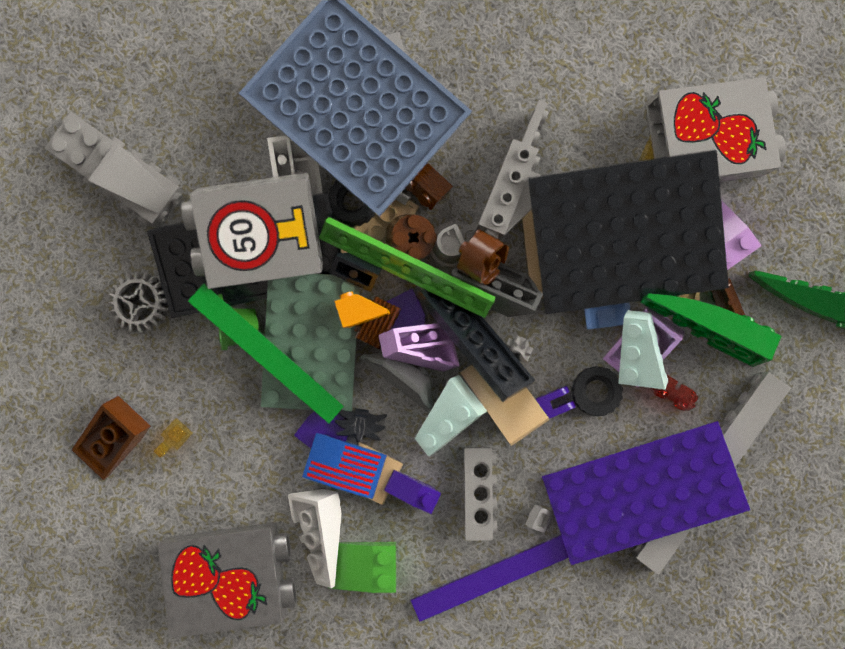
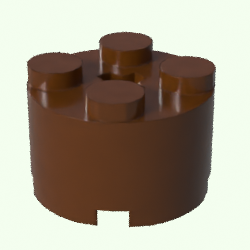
(423, 235)
(482, 257)

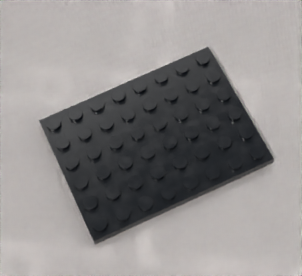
(629, 231)

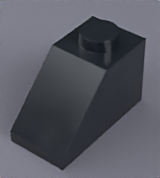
(355, 270)

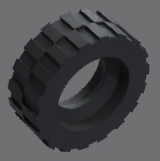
(346, 216)
(614, 391)

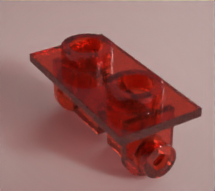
(683, 397)

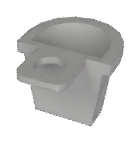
(448, 243)

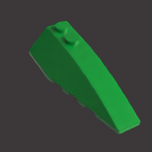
(812, 300)
(724, 329)

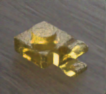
(175, 436)

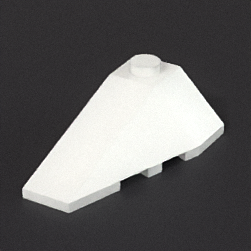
(320, 521)

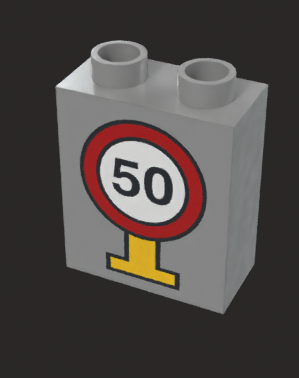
(254, 230)

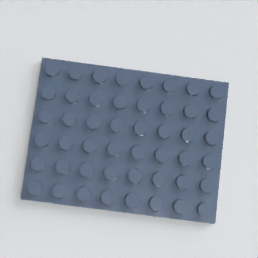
(355, 103)

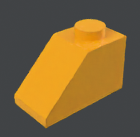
(356, 309)

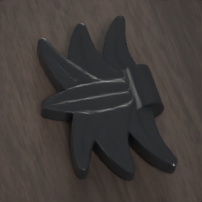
(360, 423)

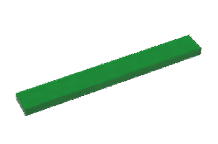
(265, 353)

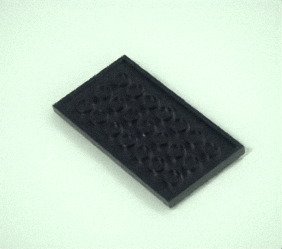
(172, 255)

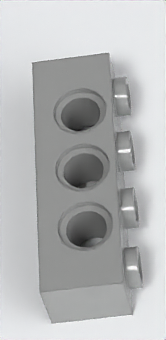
(475, 529)

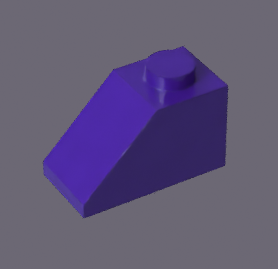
(412, 491)

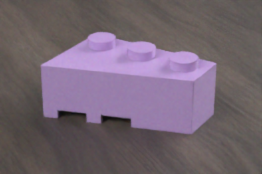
(420, 346)

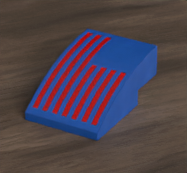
(344, 465)

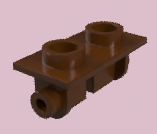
(728, 299)

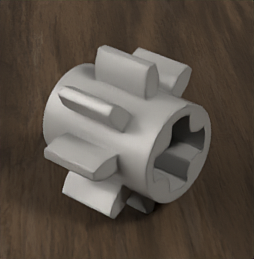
(520, 348)

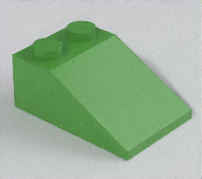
(366, 567)

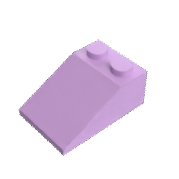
(738, 237)
(668, 338)

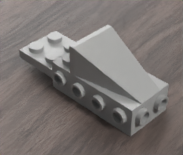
(116, 170)
(510, 193)

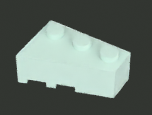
(640, 355)
(450, 415)

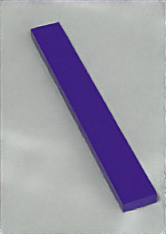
(489, 578)

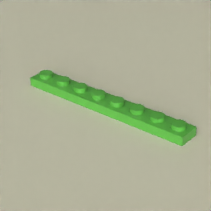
(406, 267)

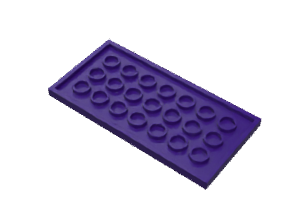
(645, 493)

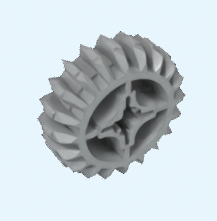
(141, 294)

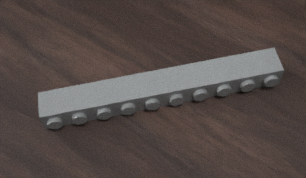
(739, 432)

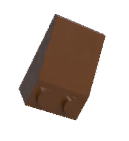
(110, 436)

